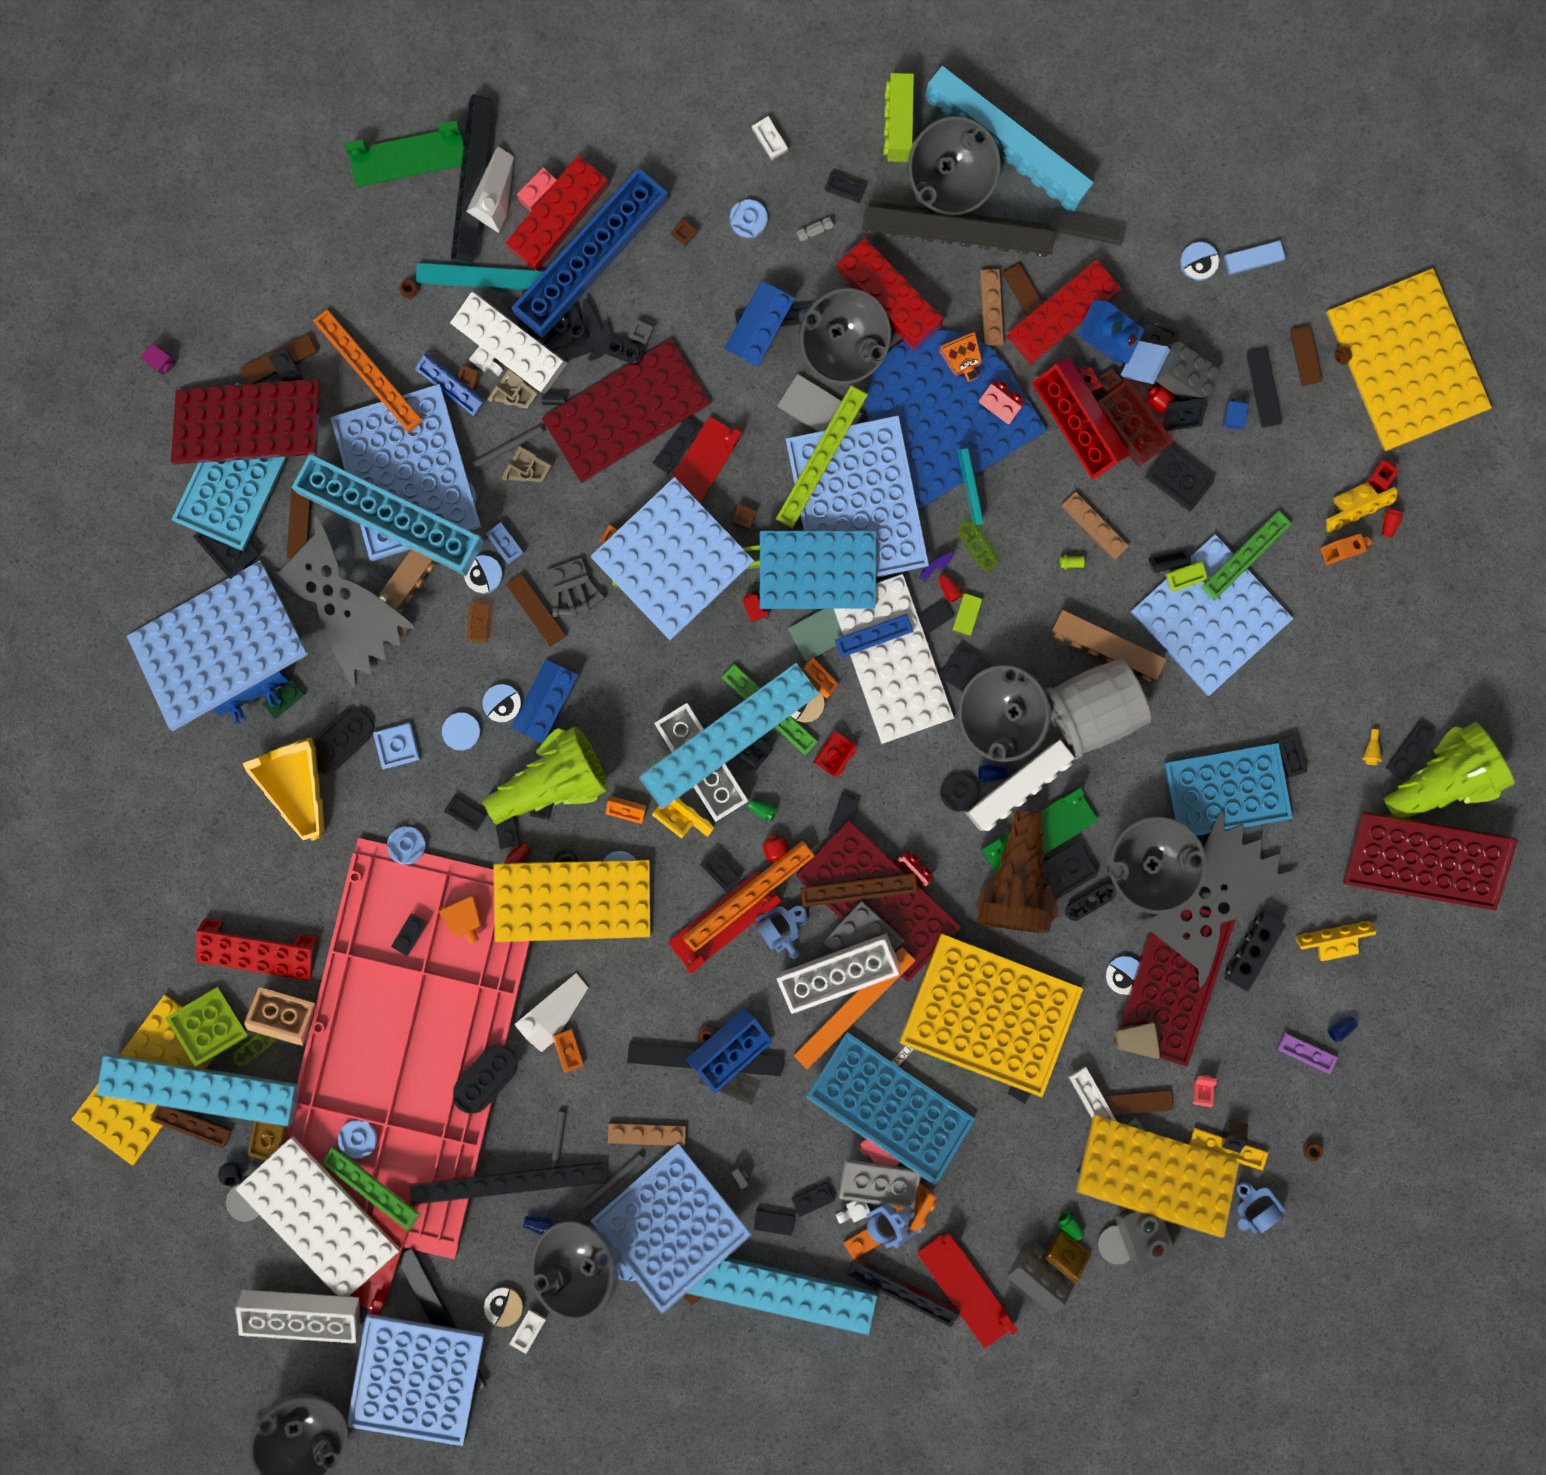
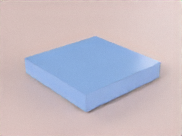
(1146, 362)
(396, 746)

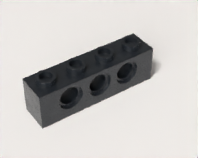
(1264, 947)

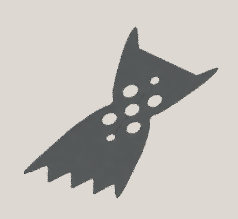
(370, 617)
(1248, 885)

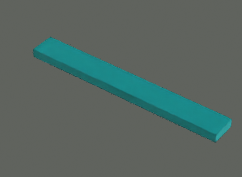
(476, 276)

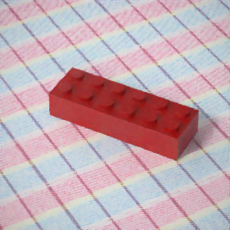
(557, 214)
(906, 309)
(1062, 312)
(1080, 418)

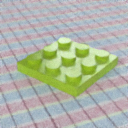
(206, 1027)

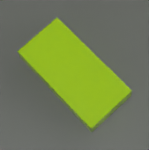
(1186, 576)
(967, 614)

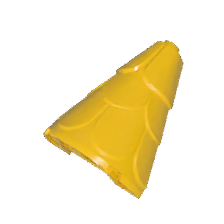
(292, 784)

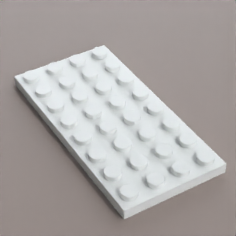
(900, 673)
(317, 1218)

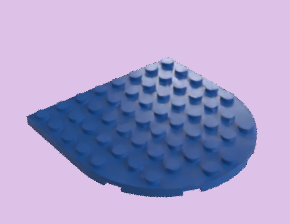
(944, 413)

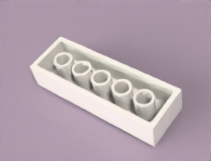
(508, 342)
(1019, 785)
(719, 789)
(839, 973)
(298, 1316)

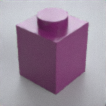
(157, 359)

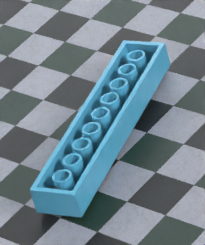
(1012, 140)
(387, 515)
(728, 736)
(198, 1089)
(789, 1294)

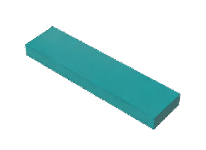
(970, 486)

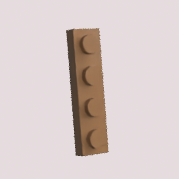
(991, 307)
(1095, 525)
(646, 1134)

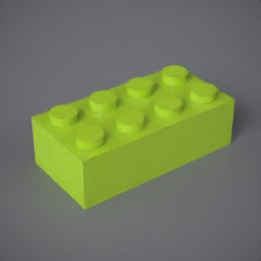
(898, 117)

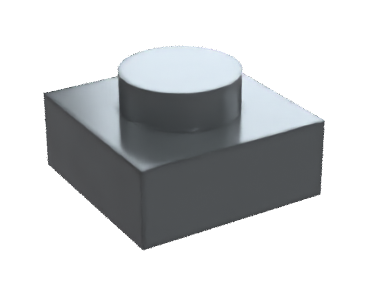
(640, 332)
(741, 1176)

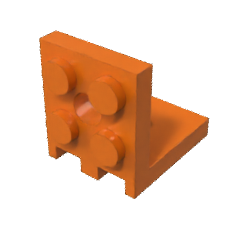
(924, 1203)

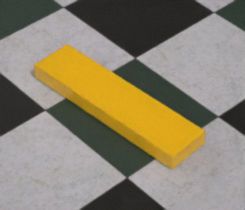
(1211, 1142)

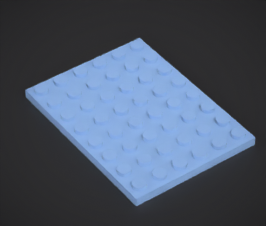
(414, 465)
(866, 491)
(216, 645)

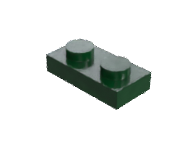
(288, 695)

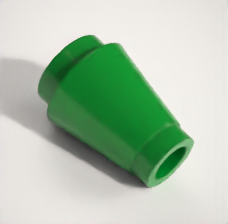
(763, 809)
(1069, 1223)

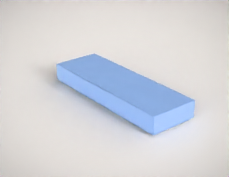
(1254, 257)

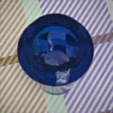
(991, 773)
(1340, 1030)
(537, 1224)

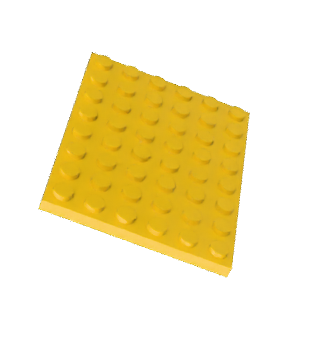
(1409, 360)
(991, 1015)

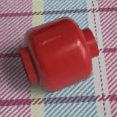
(1159, 398)
(775, 848)

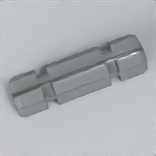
(815, 229)

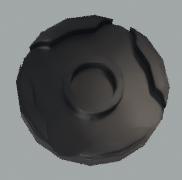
(959, 792)

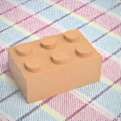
(280, 1016)

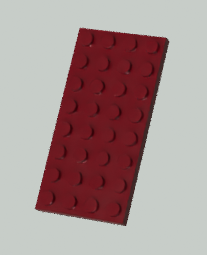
(626, 411)
(246, 421)
(1429, 860)
(913, 915)
(1170, 994)

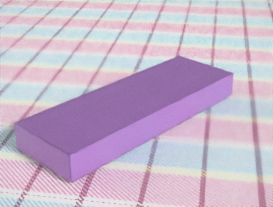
(1307, 1053)

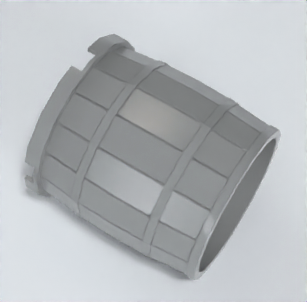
(1098, 707)

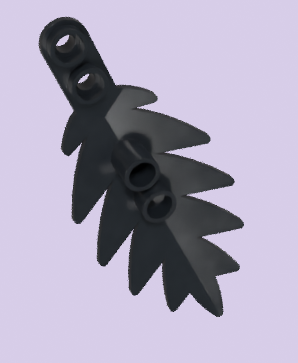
(584, 335)

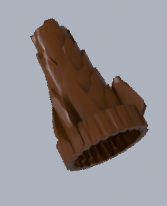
(1017, 892)

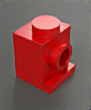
(1094, 385)
(1389, 471)
(752, 607)

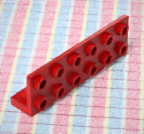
(706, 457)
(254, 953)
(694, 960)
(966, 1289)
(374, 1290)

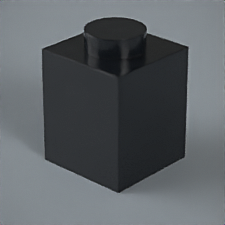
(1234, 1135)

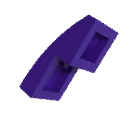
(939, 563)

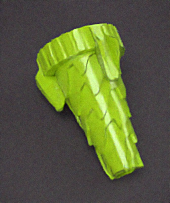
(1465, 770)
(564, 774)

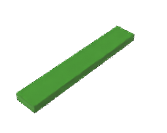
(1246, 555)
(789, 727)
(371, 1188)

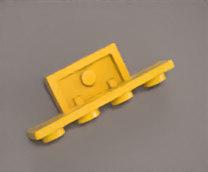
(1358, 503)
(681, 818)
(1336, 941)

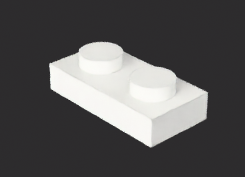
(769, 138)
(527, 1331)

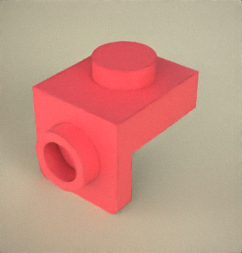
(1204, 1090)

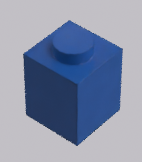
(1235, 414)

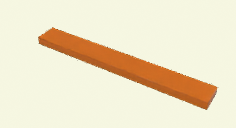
(368, 371)
(748, 896)
(848, 1014)

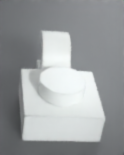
(485, 360)
(856, 1210)

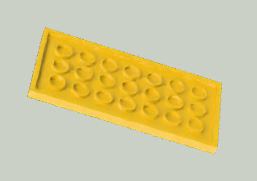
(571, 900)
(123, 1123)
(1157, 1176)

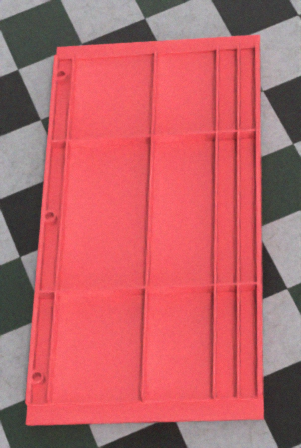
(405, 1029)

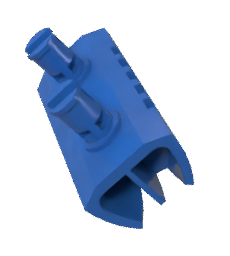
(265, 687)

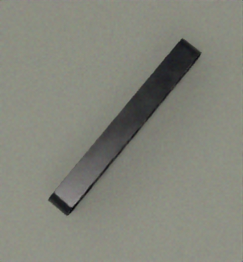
(471, 173)

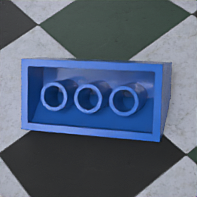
(759, 323)
(545, 701)
(729, 1050)

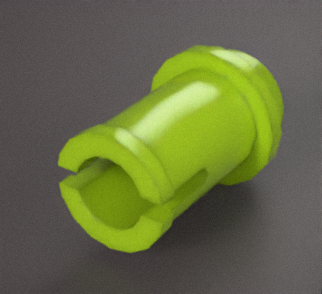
(1071, 562)

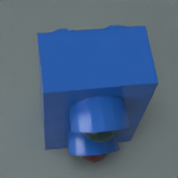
(1110, 331)

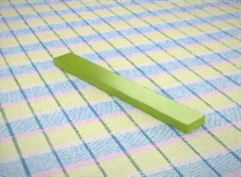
(821, 457)

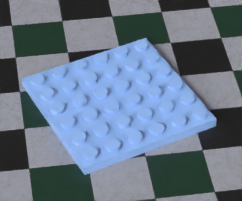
(672, 558)
(1209, 635)
(671, 1228)
(415, 1380)

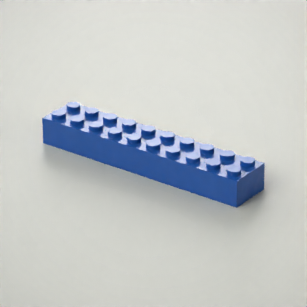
(590, 253)

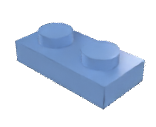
(504, 543)

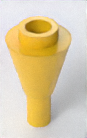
(1372, 754)

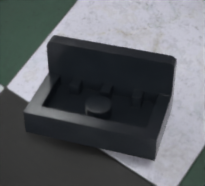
(756, 753)

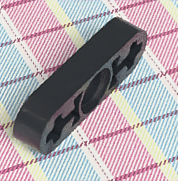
(1081, 914)

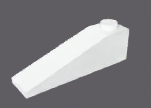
(493, 192)
(552, 1013)

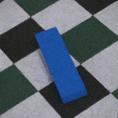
(450, 384)
(873, 635)

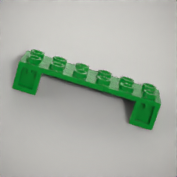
(406, 156)
(1059, 823)

